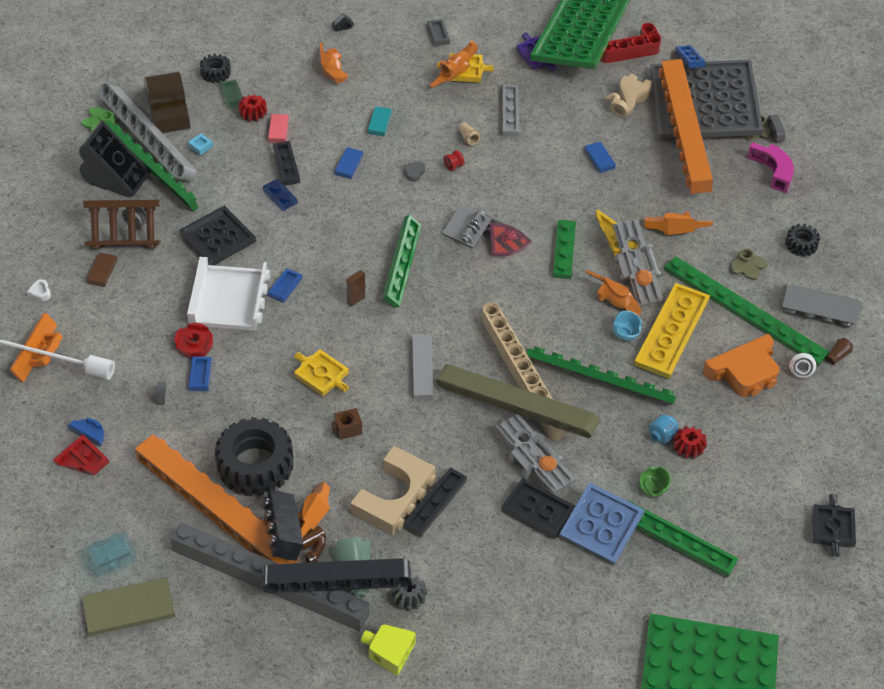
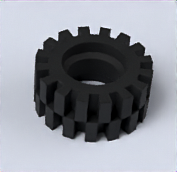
(215, 74)
(802, 247)

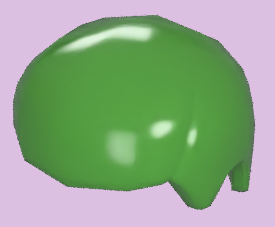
(655, 481)

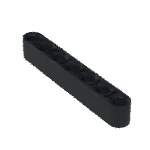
(336, 575)

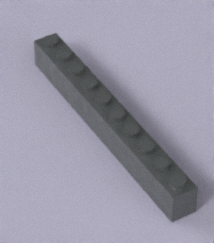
(247, 567)

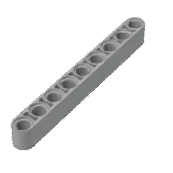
(147, 132)

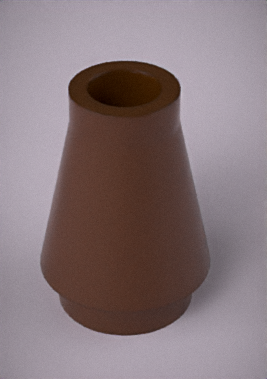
(840, 350)

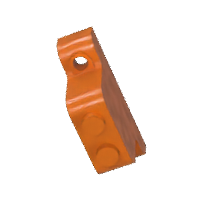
(746, 367)

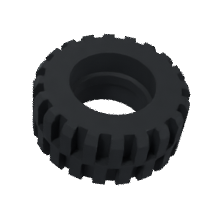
(254, 477)

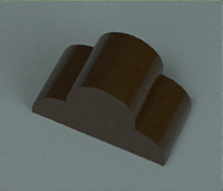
(167, 102)

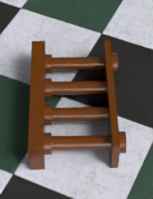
(131, 206)

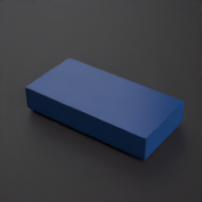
(600, 157)
(349, 163)
(285, 285)
(200, 373)

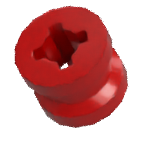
(454, 160)

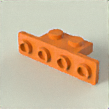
(42, 339)

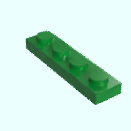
(564, 249)

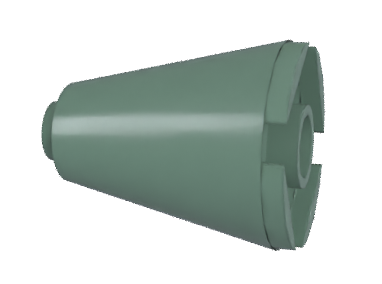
(350, 550)

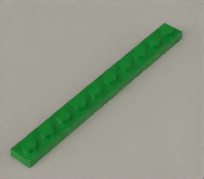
(745, 310)

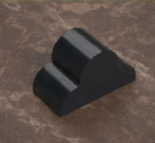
(111, 163)

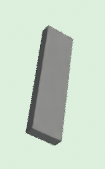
(510, 110)
(422, 366)

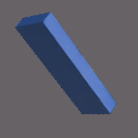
(690, 56)

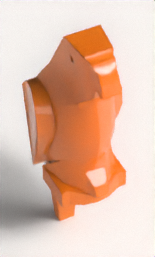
(455, 64)
(331, 65)
(675, 223)
(616, 294)
(314, 508)

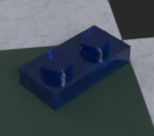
(280, 194)

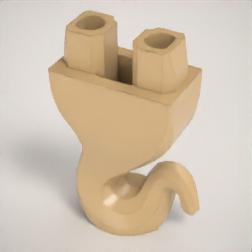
(631, 93)

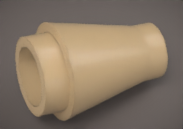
(470, 135)

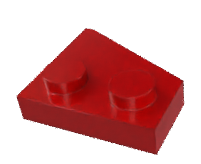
(82, 457)

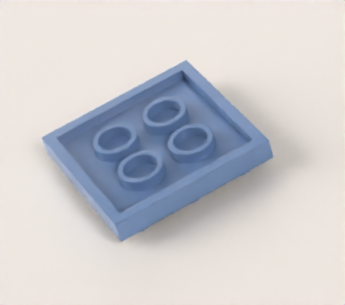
(602, 523)

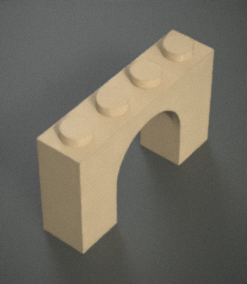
(391, 514)

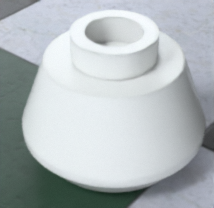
(800, 369)

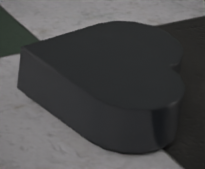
(341, 23)

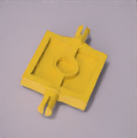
(475, 69)
(321, 372)

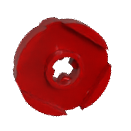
(197, 349)

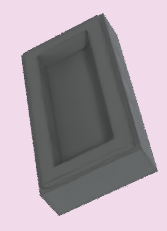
(438, 32)

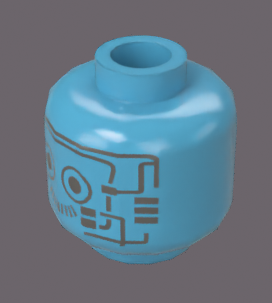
(663, 429)

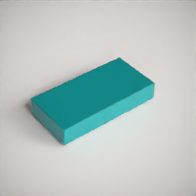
(379, 121)

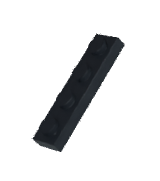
(435, 502)

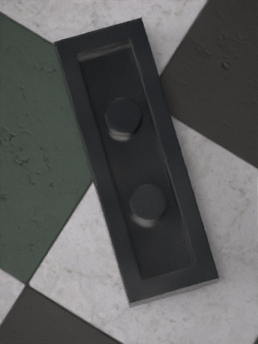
(286, 163)

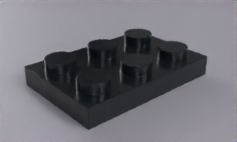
(538, 508)

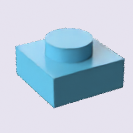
(200, 144)

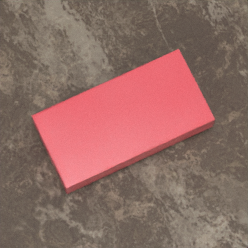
(278, 128)

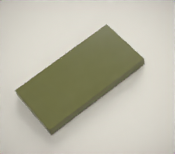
(128, 606)

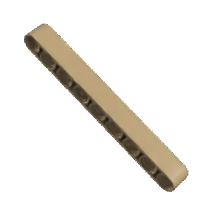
(516, 359)

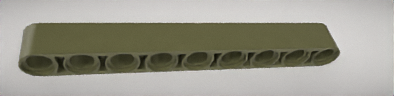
(518, 401)

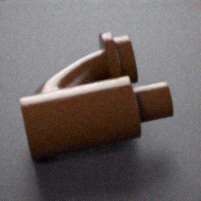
(311, 538)

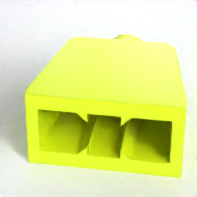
(390, 647)

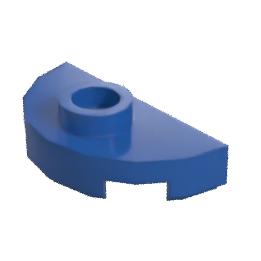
(89, 428)

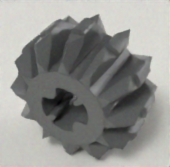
(410, 595)

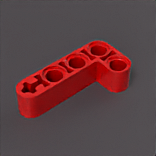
(634, 47)

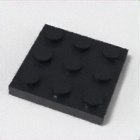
(217, 235)

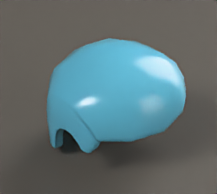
(627, 325)

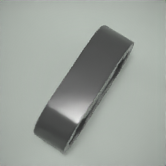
(776, 128)

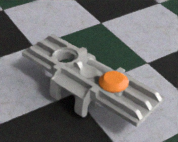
(632, 264)
(530, 456)

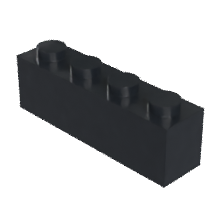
(282, 525)

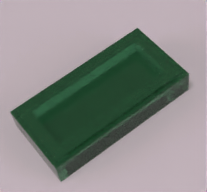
(231, 93)

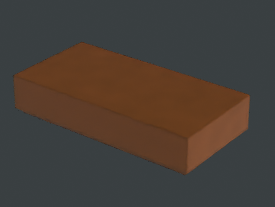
(102, 269)
(355, 288)

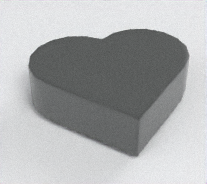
(414, 171)
(161, 393)

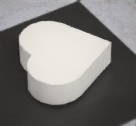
(39, 291)

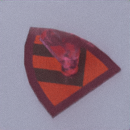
(507, 240)

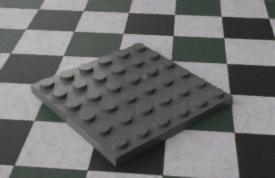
(722, 99)

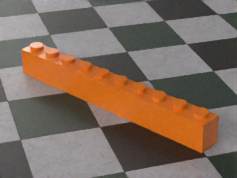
(685, 127)
(207, 496)

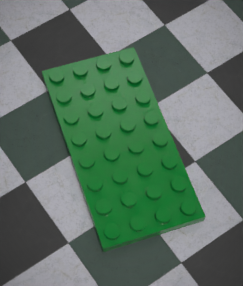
(579, 32)

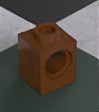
(353, 421)

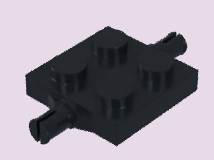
(834, 525)

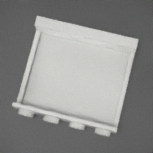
(228, 296)

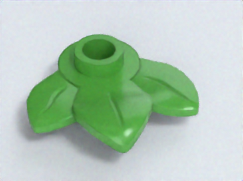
(98, 115)

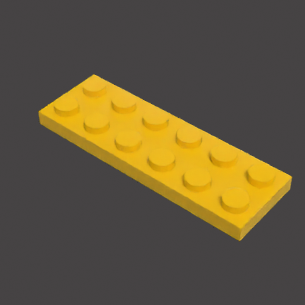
(672, 330)

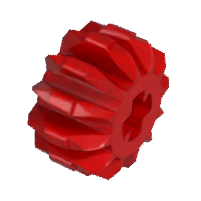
(252, 107)
(690, 442)

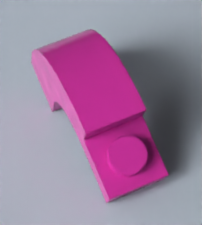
(778, 161)

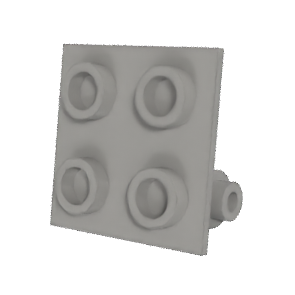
(467, 225)

